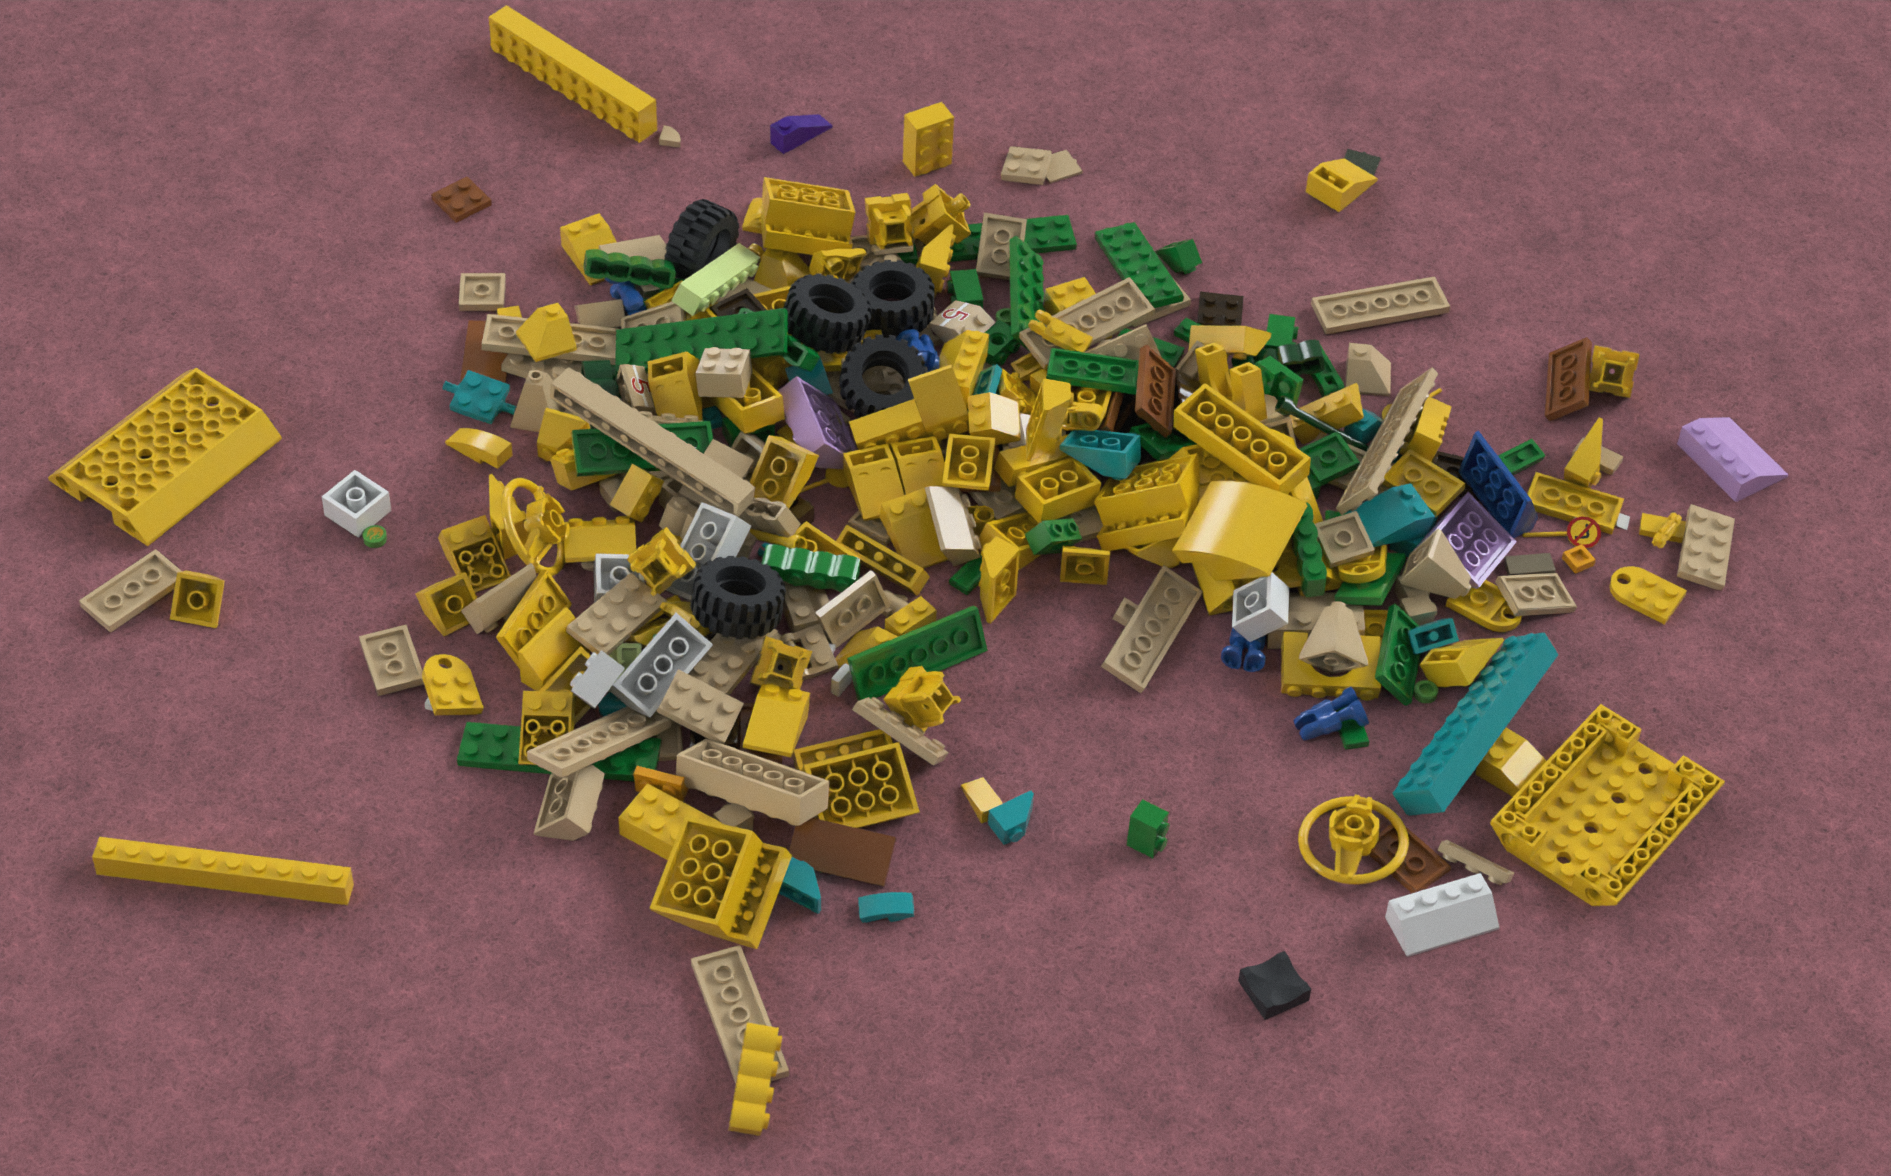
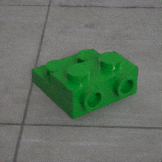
(1279, 379)

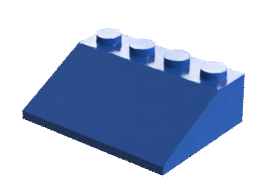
(1497, 488)

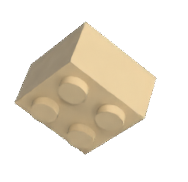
(724, 372)

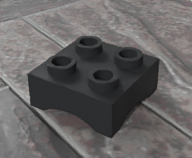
(1274, 985)

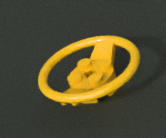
(542, 523)
(1353, 835)

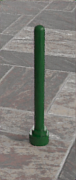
(1286, 407)

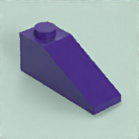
(796, 130)

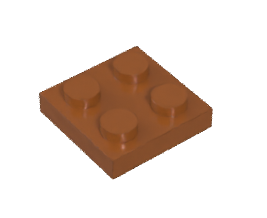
(461, 199)

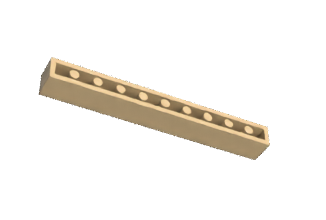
(652, 442)

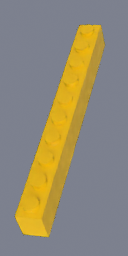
(223, 870)

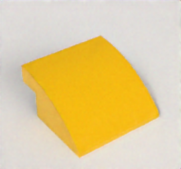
(805, 217)
(1149, 503)
(1239, 530)
(864, 778)
(721, 881)

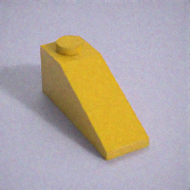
(1585, 463)

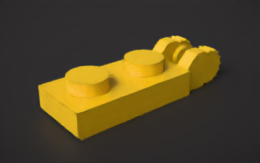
(1060, 332)

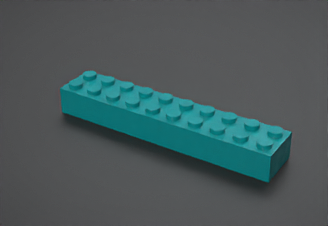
(1475, 724)

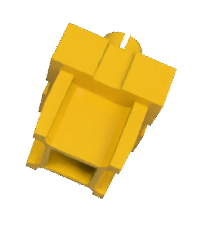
(937, 213)
(889, 220)
(1624, 364)
(661, 561)
(775, 653)
(920, 698)

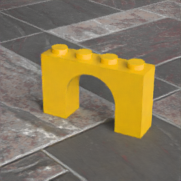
(1243, 387)
(1302, 678)

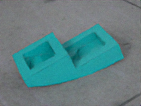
(888, 905)

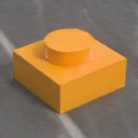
(1578, 558)

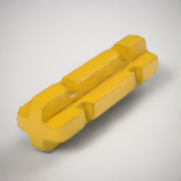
(1666, 530)

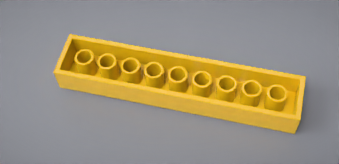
(573, 74)

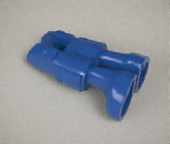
(628, 293)
(924, 345)
(1254, 658)
(1324, 719)

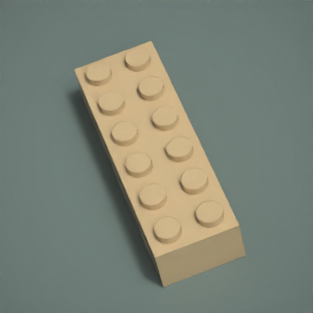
(753, 782)

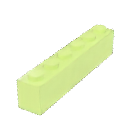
(716, 279)

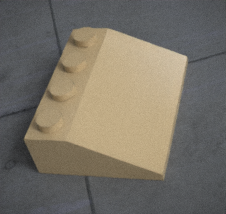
(1305, 613)

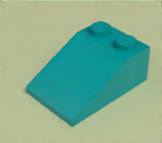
(1104, 451)
(1395, 515)

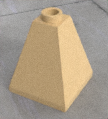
(534, 401)
(1436, 568)
(1335, 641)

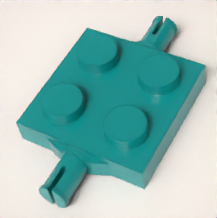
(479, 397)

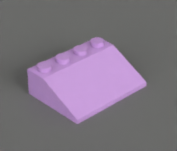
(816, 423)
(1729, 456)
(1474, 537)

